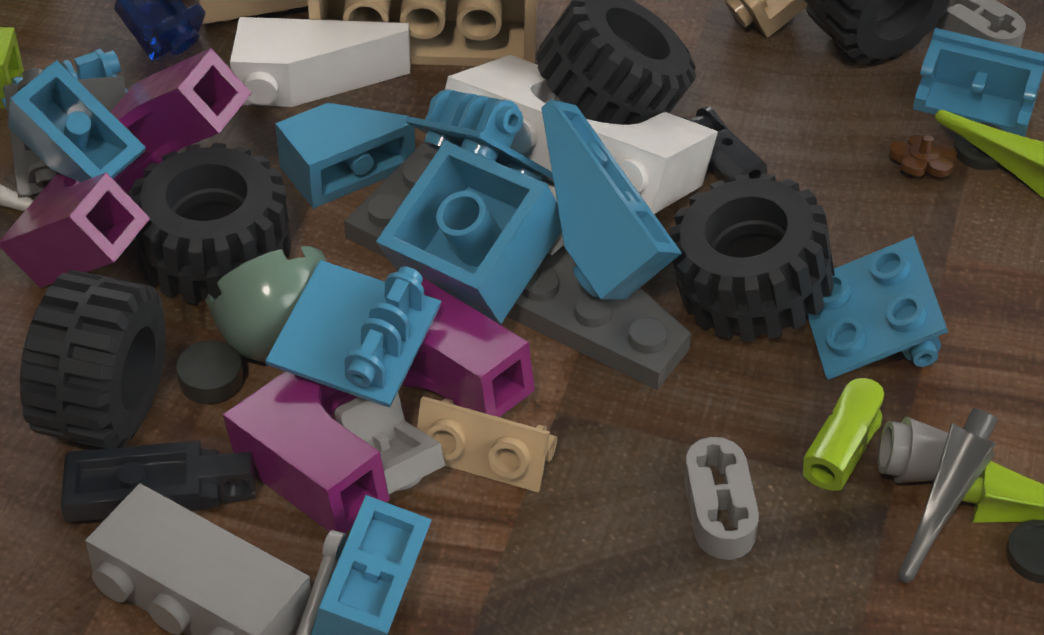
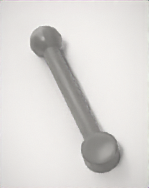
(331, 552)

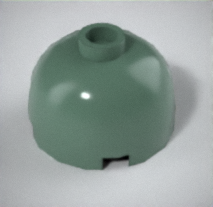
(260, 299)

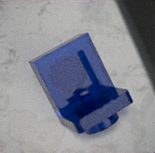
(161, 24)

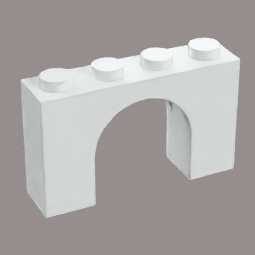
(659, 156)

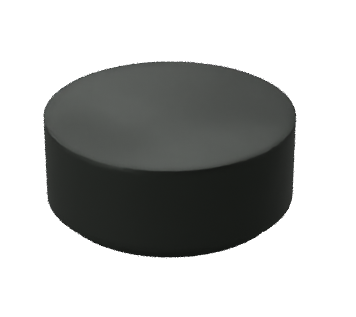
(209, 372)

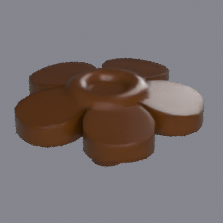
(921, 156)

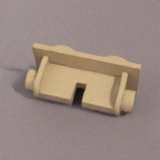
(488, 443)

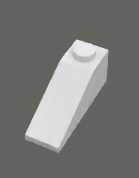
(314, 59)

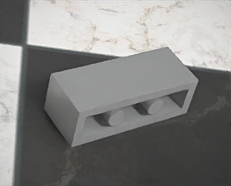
(193, 571)

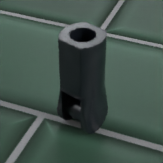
(729, 154)

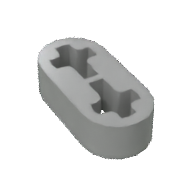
(985, 21)
(734, 496)

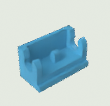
(980, 80)
(372, 571)

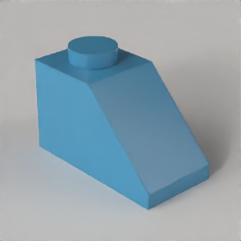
(71, 127)
(341, 149)

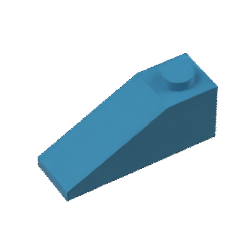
(600, 210)

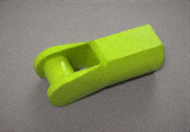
(845, 435)

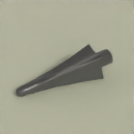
(962, 462)

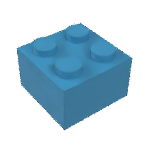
(474, 229)

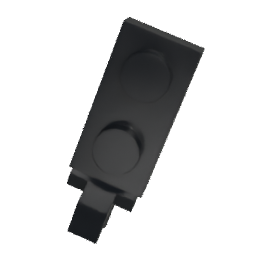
(179, 471)

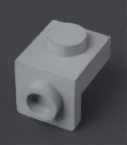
(404, 449)

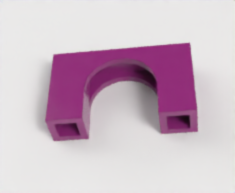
(96, 220)
(329, 468)

